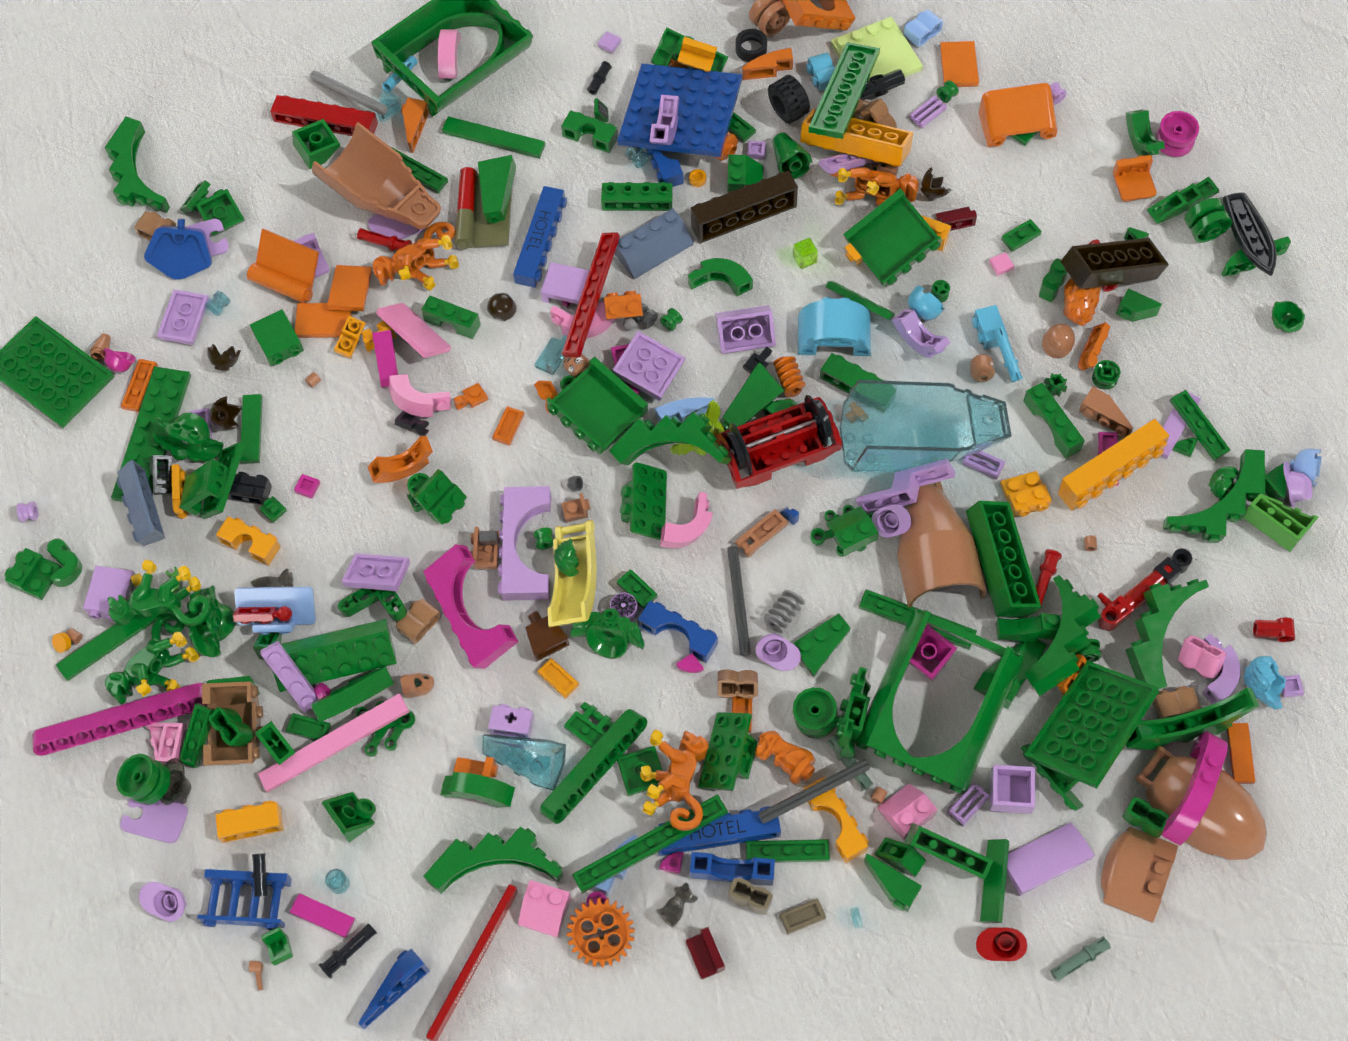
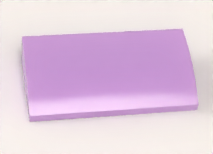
(1047, 858)

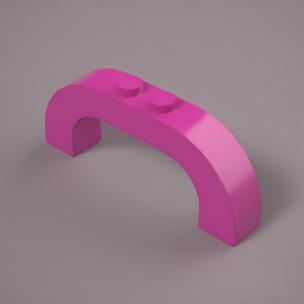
(1211, 755)

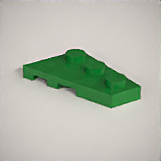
(821, 643)

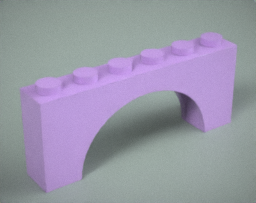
(519, 507)

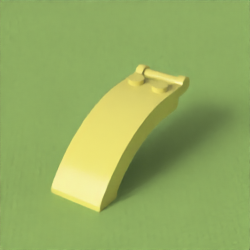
(574, 595)

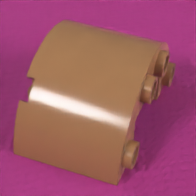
(243, 699)

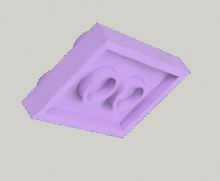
(183, 317)
(376, 572)

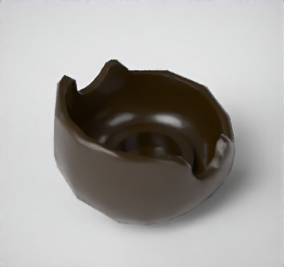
(501, 306)

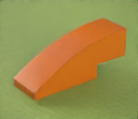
(768, 65)

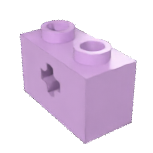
(518, 728)

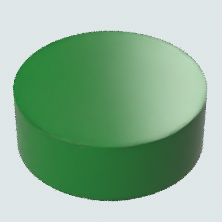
(364, 808)

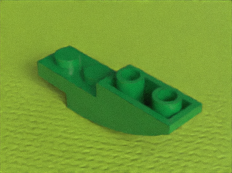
(1240, 262)

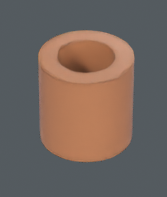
(313, 379)
(1090, 543)
(74, 635)
(878, 795)

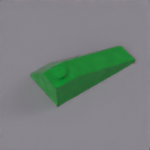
(1031, 653)

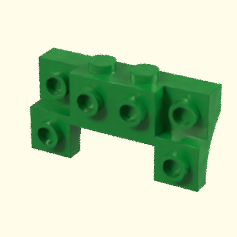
(670, 48)
(853, 713)

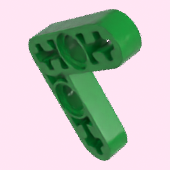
(379, 595)

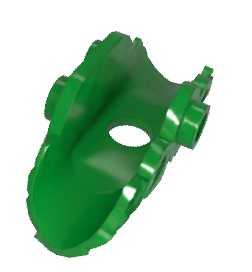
(187, 428)
(218, 627)
(609, 633)

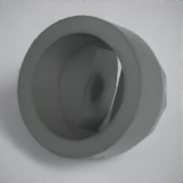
(575, 483)

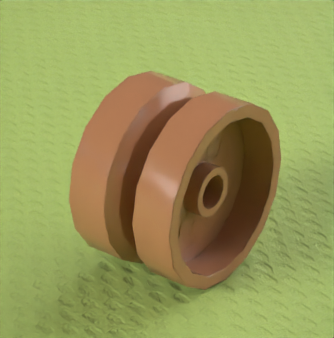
(769, 16)

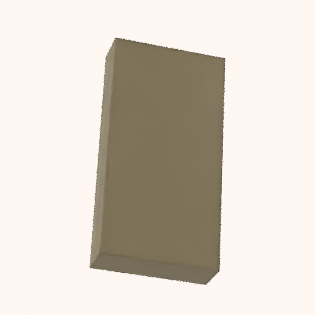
(802, 916)

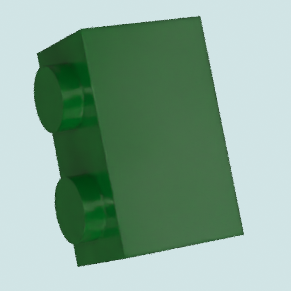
(315, 142)
(743, 172)
(853, 530)

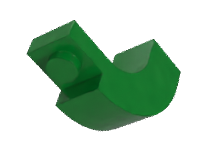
(1141, 134)
(722, 270)
(479, 788)

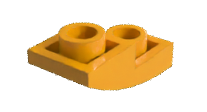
(349, 337)

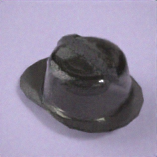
(179, 784)

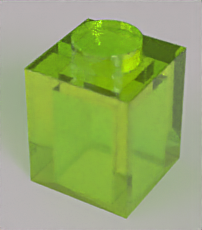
(805, 253)

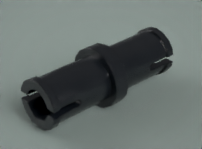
(599, 78)
(259, 875)

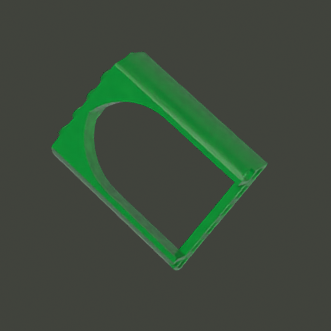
(424, 27)
(959, 762)

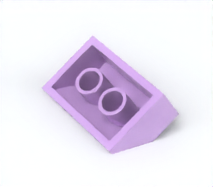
(745, 329)

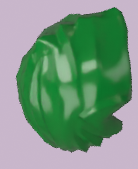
(1287, 316)
(1223, 480)
(566, 558)

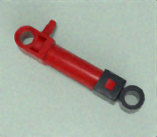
(1124, 605)

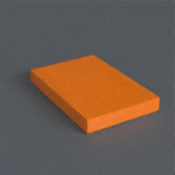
(959, 63)
(349, 288)
(316, 321)

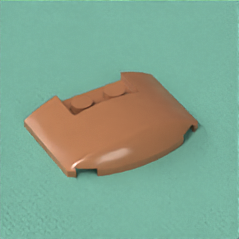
(1137, 873)

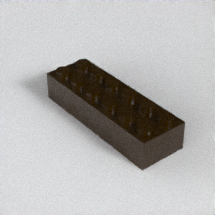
(744, 206)
(1114, 263)

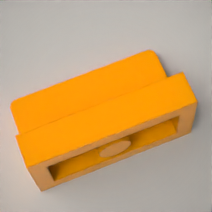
(697, 54)

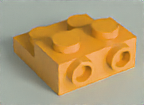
(1026, 494)

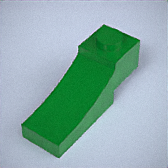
(1029, 629)

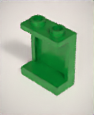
(276, 337)
(201, 483)

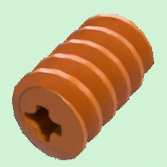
(789, 375)

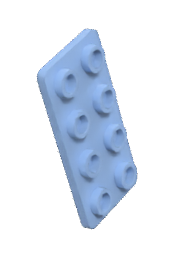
(298, 599)

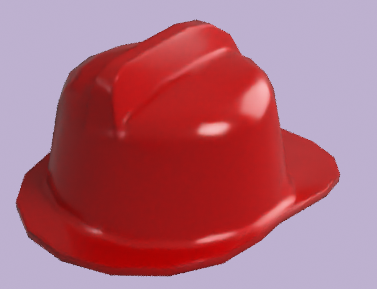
(1001, 944)

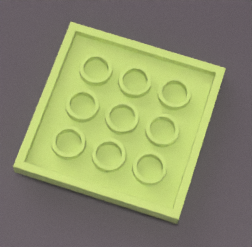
(894, 48)

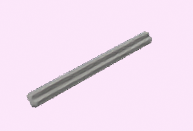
(348, 92)

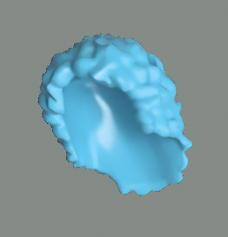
(1265, 681)

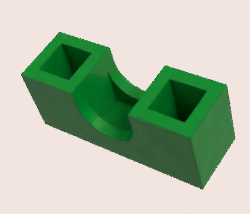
(577, 125)
(439, 311)

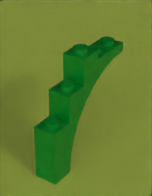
(123, 151)
(645, 436)
(1212, 521)
(1146, 653)
(1060, 658)
(1188, 726)
(490, 851)

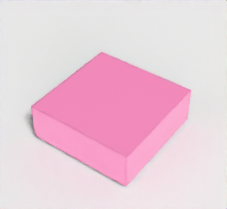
(1001, 263)

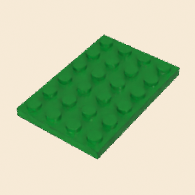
(51, 372)
(1092, 724)

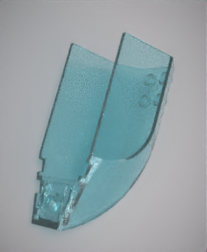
(917, 423)

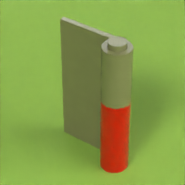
(471, 225)

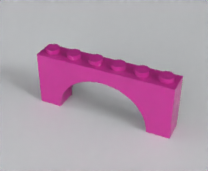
(447, 580)

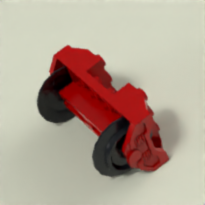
(797, 437)

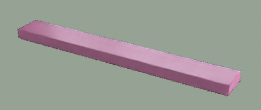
(334, 742)

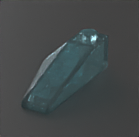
(533, 758)

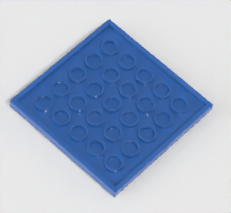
(703, 108)

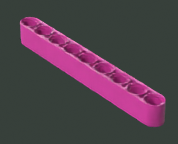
(117, 720)

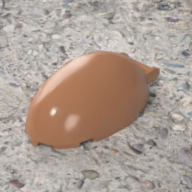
(1232, 820)

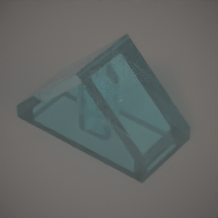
(392, 102)

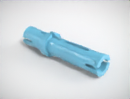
(410, 62)
(1008, 355)

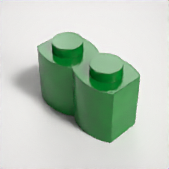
(1053, 281)
(231, 727)
(1142, 815)

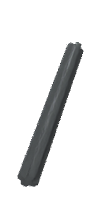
(739, 603)
(814, 791)

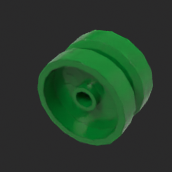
(1208, 220)
(815, 712)
(143, 779)

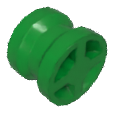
(947, 91)
(941, 286)
(671, 319)
(544, 538)

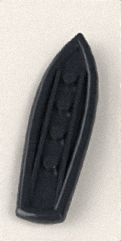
(1251, 232)

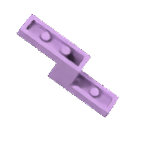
(906, 485)

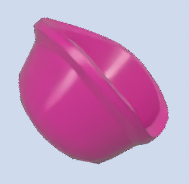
(118, 360)

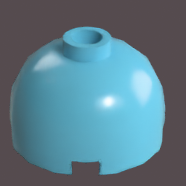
(925, 304)

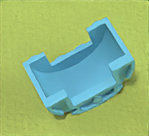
(836, 325)

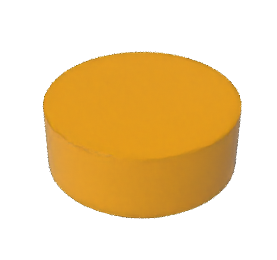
(697, 178)
(61, 642)

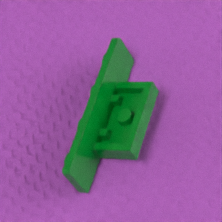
(1059, 783)

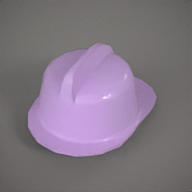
(1298, 485)
(891, 520)
(778, 652)
(162, 901)

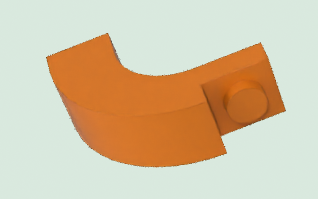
(401, 465)

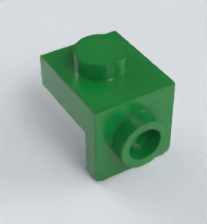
(277, 945)

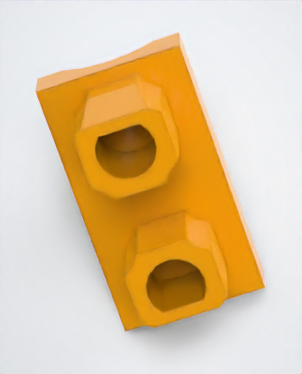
(368, 337)

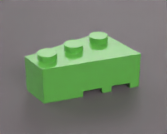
(1278, 521)

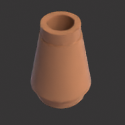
(97, 349)

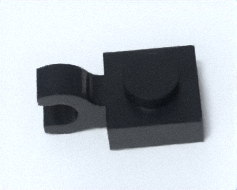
(755, 359)
(412, 422)

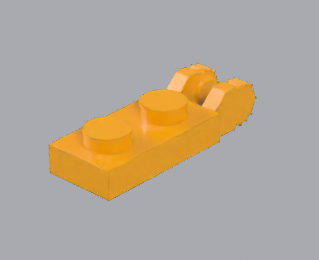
(178, 480)

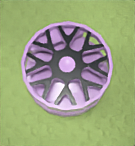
(625, 605)

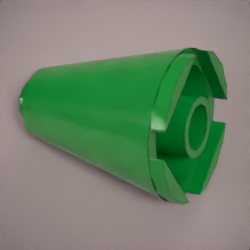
(791, 156)

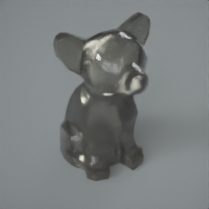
(285, 579)
(674, 908)

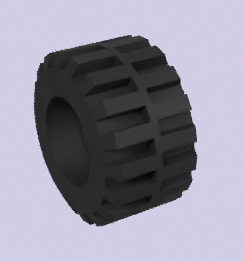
(788, 99)

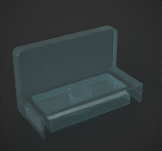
(551, 356)

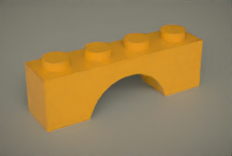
(850, 842)

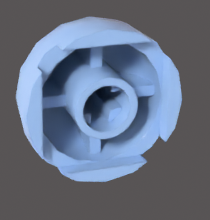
(1307, 463)

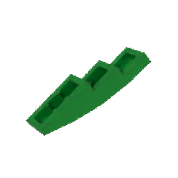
(1182, 201)
(352, 694)

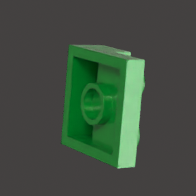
(220, 207)
(440, 498)
(31, 573)

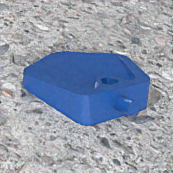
(178, 250)

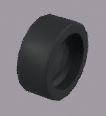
(746, 35)

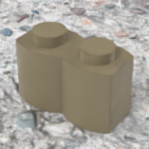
(744, 894)

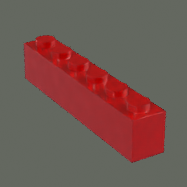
(304, 112)

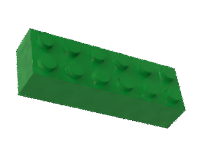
(1003, 559)
(342, 652)

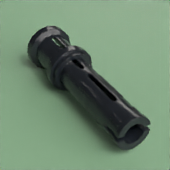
(368, 932)

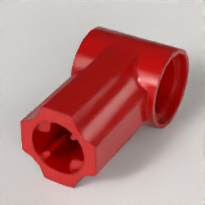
(1279, 629)

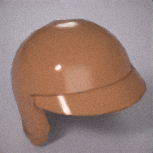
(1058, 340)

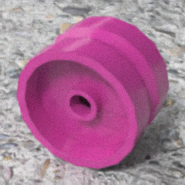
(1178, 132)

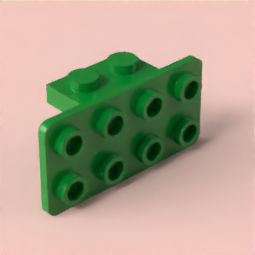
(645, 500)

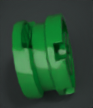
(1106, 374)
(1091, 651)

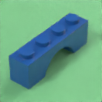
(667, 169)
(658, 619)
(711, 867)

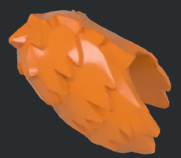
(1080, 303)

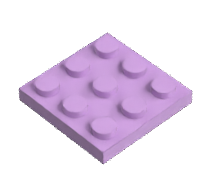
(648, 365)

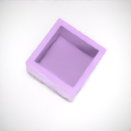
(1012, 789)

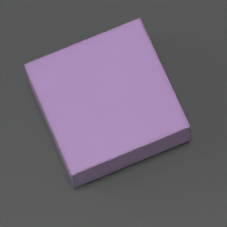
(609, 42)
(756, 149)
(1293, 687)

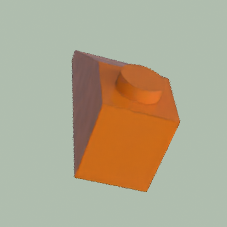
(415, 115)

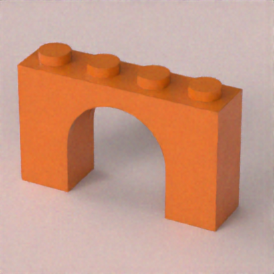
(835, 15)

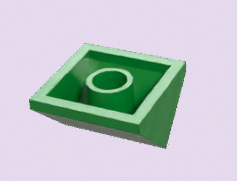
(343, 814)

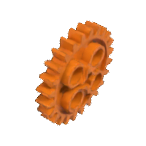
(607, 950)

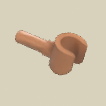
(257, 967)

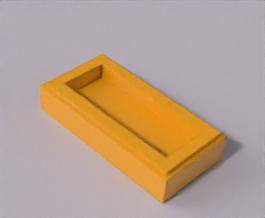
(558, 678)

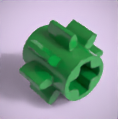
(1056, 384)

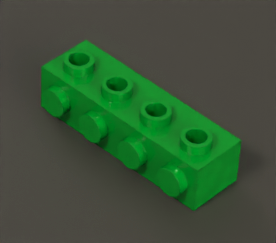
(637, 196)

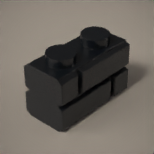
(250, 488)

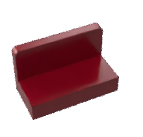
(958, 218)
(705, 954)

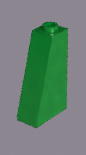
(496, 185)
(752, 398)

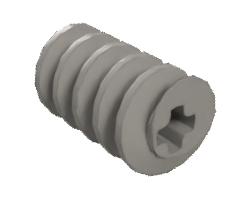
(782, 610)

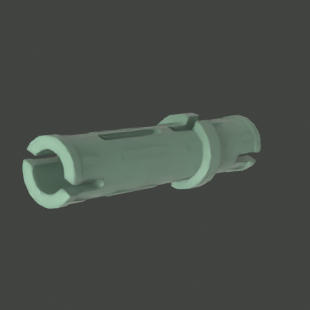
(862, 779)
(1088, 954)

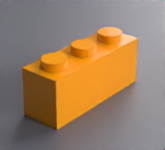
(249, 821)

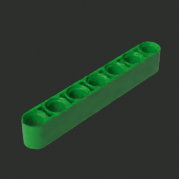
(593, 766)

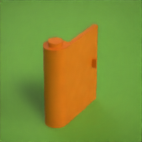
(284, 266)

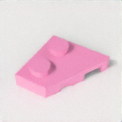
(166, 740)

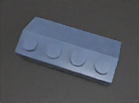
(653, 243)
(140, 504)

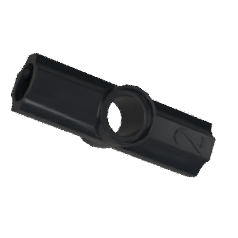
(881, 83)

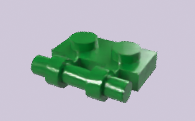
(584, 729)

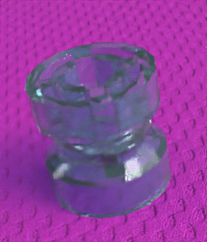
(638, 157)
(218, 302)
(336, 877)

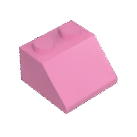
(907, 807)
(544, 908)

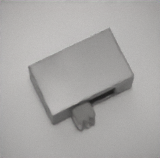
(488, 537)

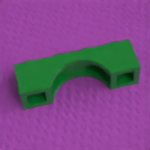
(1065, 434)

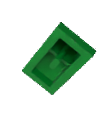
(1276, 483)
(266, 640)
(275, 743)

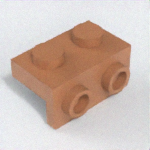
(484, 555)

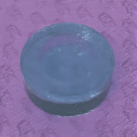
(855, 914)

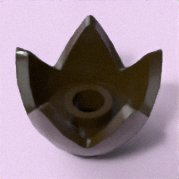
(932, 186)
(224, 360)
(227, 414)

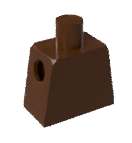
(544, 639)

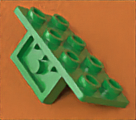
(729, 752)

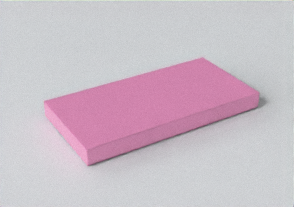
(413, 330)

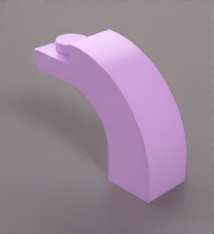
(665, 129)
(917, 335)
(1228, 676)

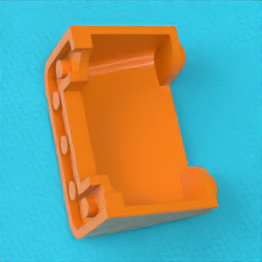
(1017, 112)

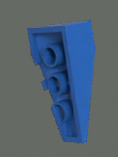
(402, 977)

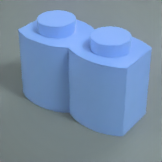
(923, 28)

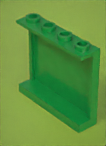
(892, 238)
(597, 406)

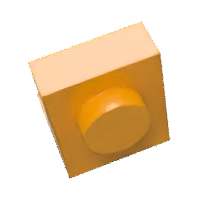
(852, 254)

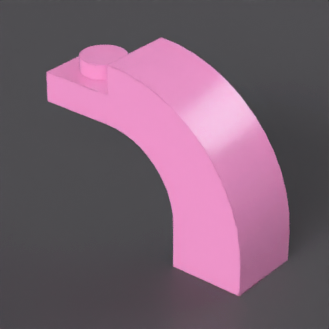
(447, 53)
(598, 325)
(414, 401)
(683, 535)

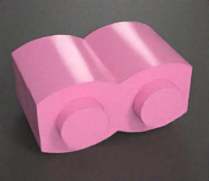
(1202, 657)

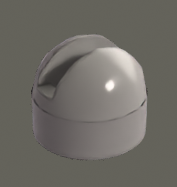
(629, 323)

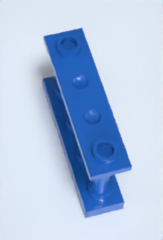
(236, 880)

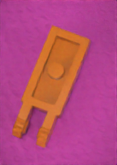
(1093, 346)

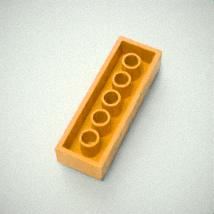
(864, 140)
(1113, 464)

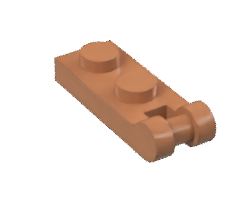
(762, 532)

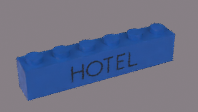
(539, 237)
(727, 831)

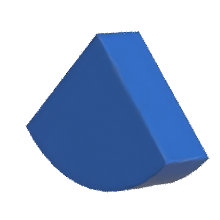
(791, 515)

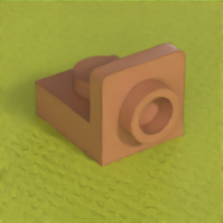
(576, 509)

